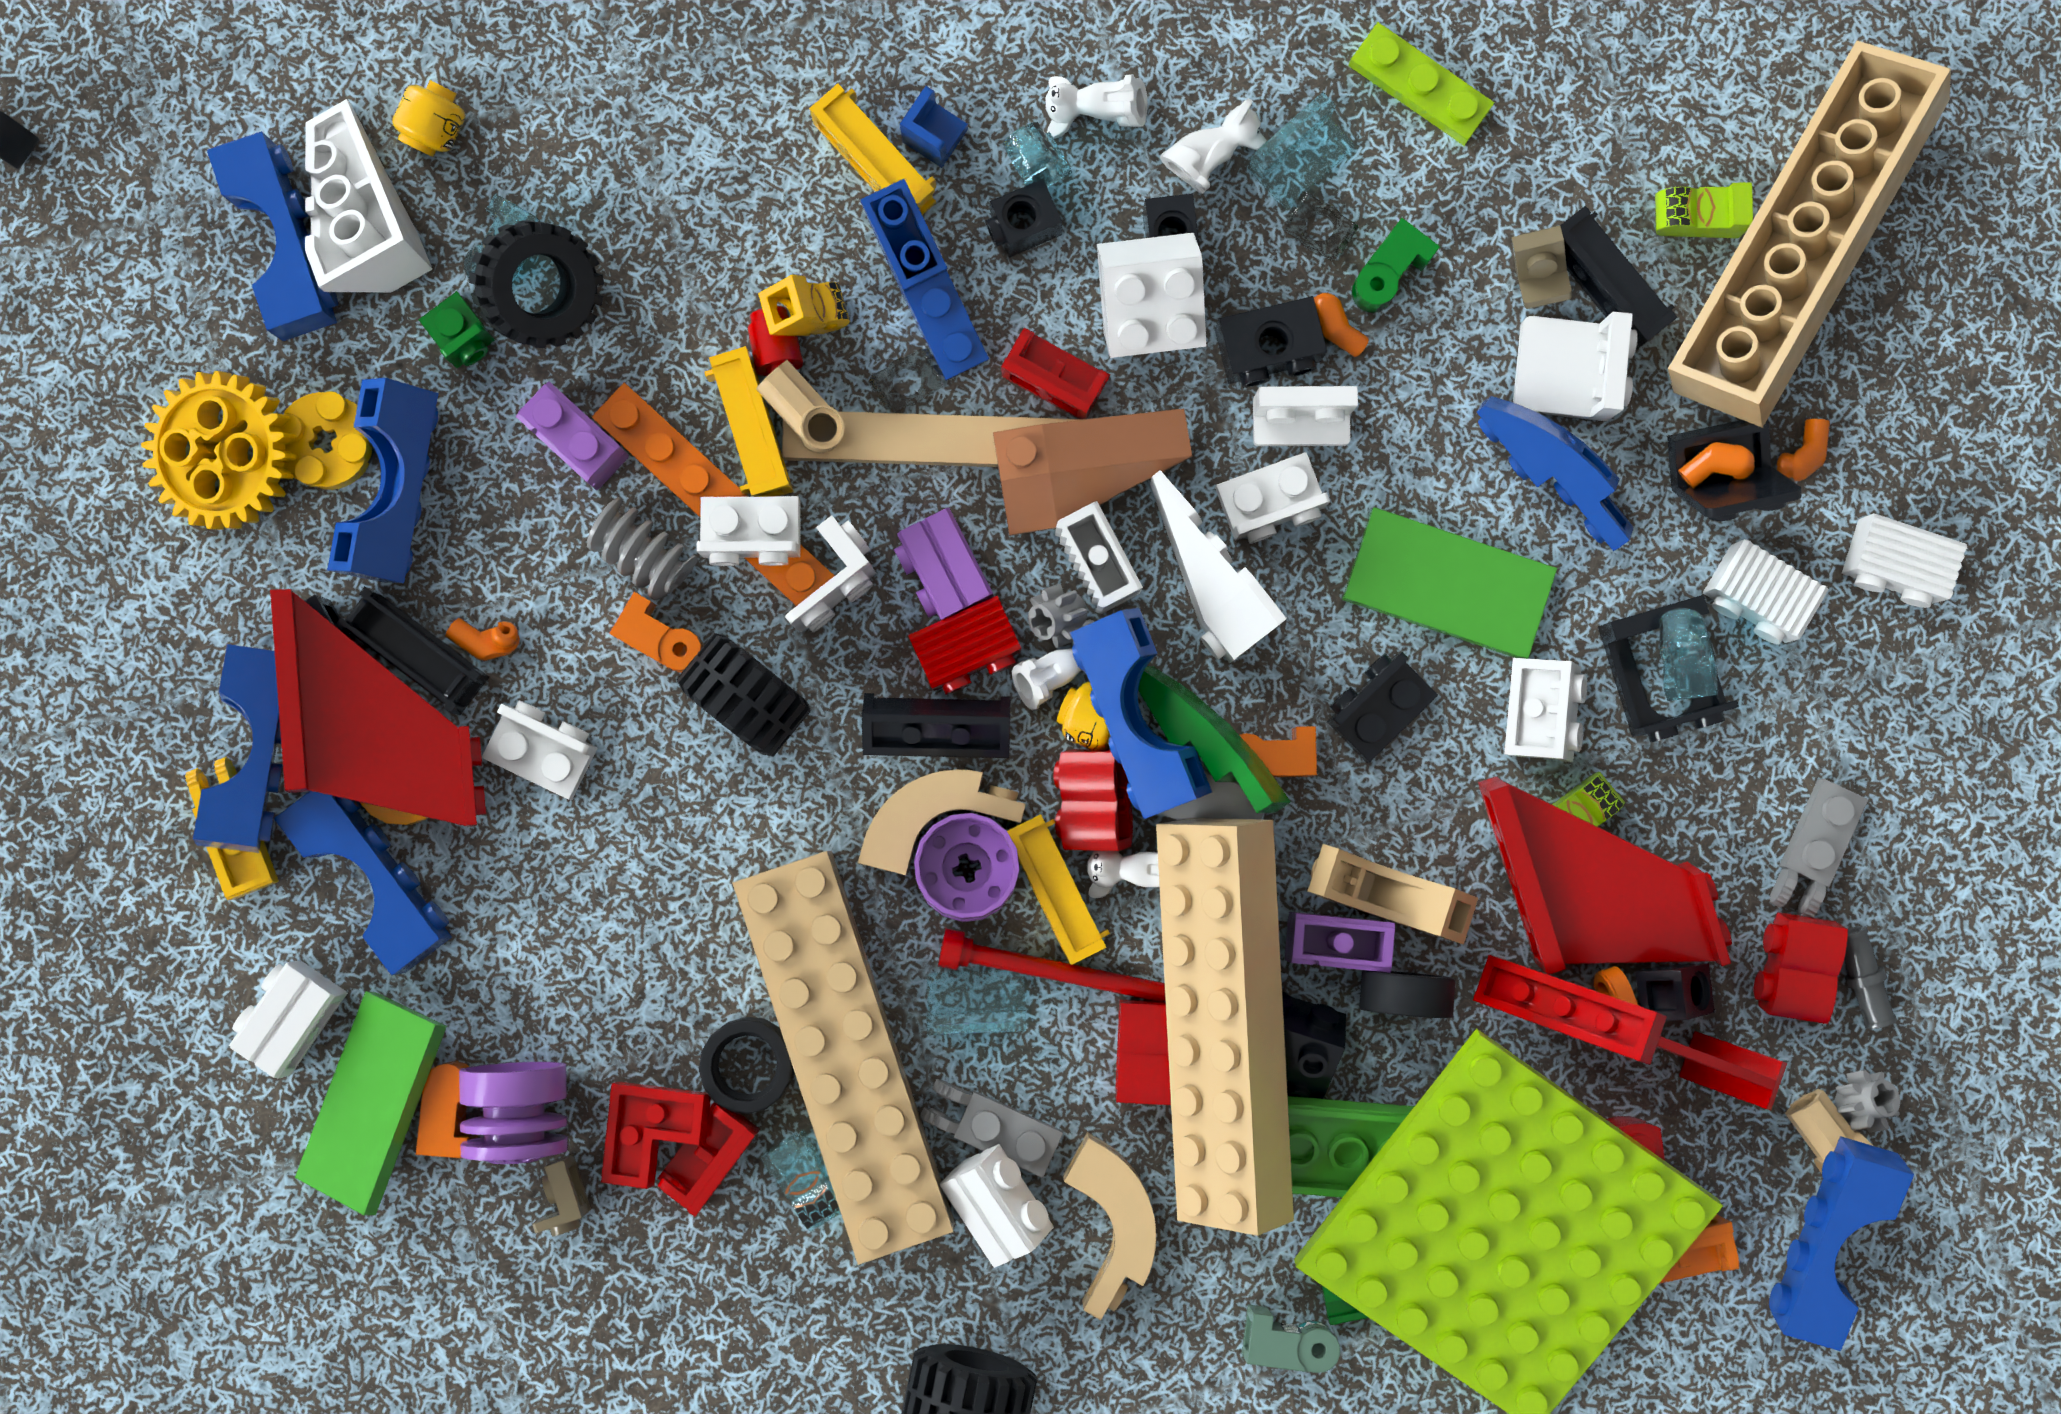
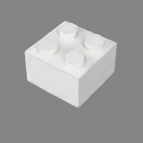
(1152, 295)

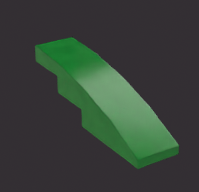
(1225, 754)

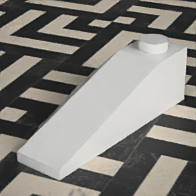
(357, 221)
(1226, 601)

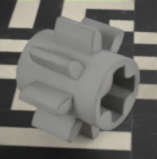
(1056, 615)
(1867, 1101)

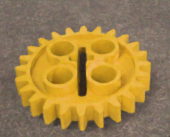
(219, 450)

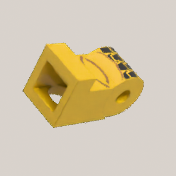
(811, 305)

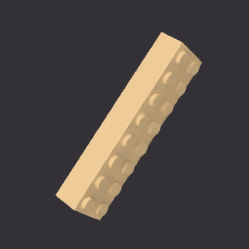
(1810, 232)
(1225, 1023)
(844, 1057)

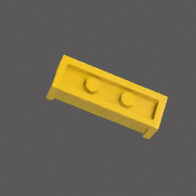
(867, 146)
(750, 424)
(1056, 890)

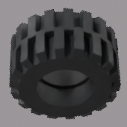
(577, 283)
(743, 695)
(967, 1382)

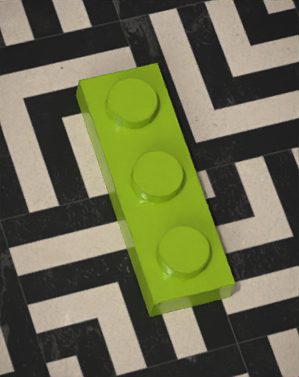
(1421, 83)

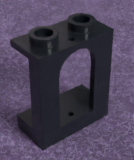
(1638, 712)

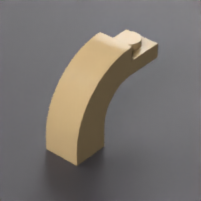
(901, 819)
(1392, 894)
(1115, 1185)

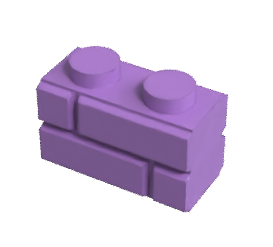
(572, 435)
(943, 564)
(1339, 942)

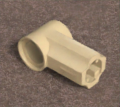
(799, 404)
(1820, 1124)

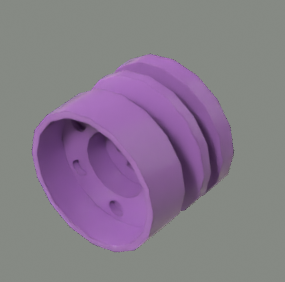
(982, 843)
(513, 1111)

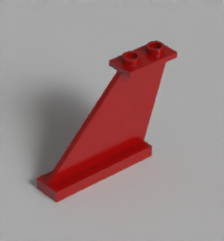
(361, 729)
(1597, 894)
(1626, 1030)

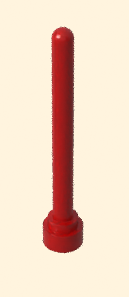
(961, 951)

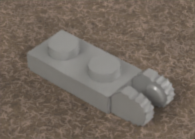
(1818, 845)
(991, 1123)

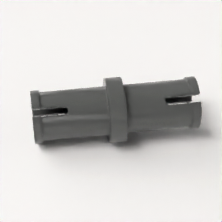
(1867, 980)

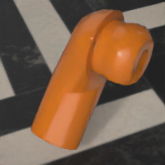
(1336, 325)
(1810, 455)
(1721, 459)
(487, 643)

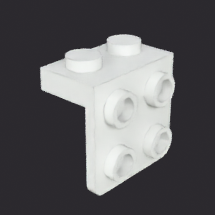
(1575, 366)
(849, 583)

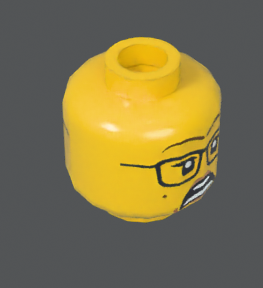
(428, 118)
(1080, 720)

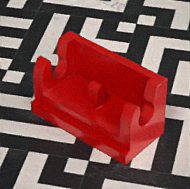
(1054, 374)
(700, 1169)

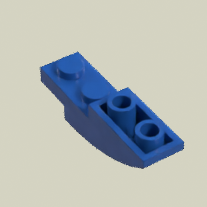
(924, 279)
(1546, 450)

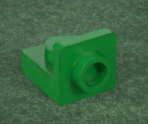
(457, 331)

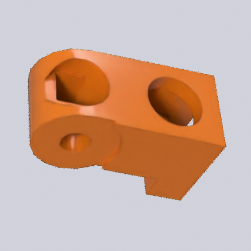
(666, 645)
(1287, 757)
(442, 1113)

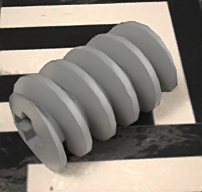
(637, 551)

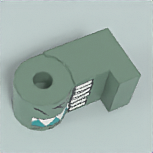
(1288, 1346)

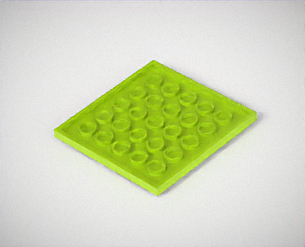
(1506, 1230)

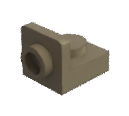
(1541, 267)
(566, 1189)

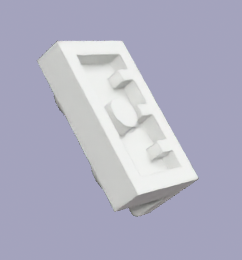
(1303, 415)
(1272, 497)
(749, 529)
(1545, 709)
(539, 750)

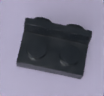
(1380, 707)

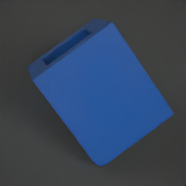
(931, 128)

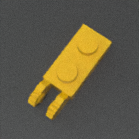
(236, 870)

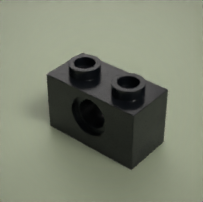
(1291, 322)

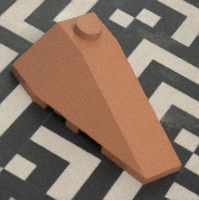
(1070, 464)

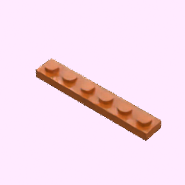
(693, 476)

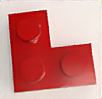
(639, 1119)

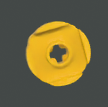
(350, 449)

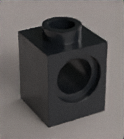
(1030, 199)
(1170, 212)
(1676, 990)

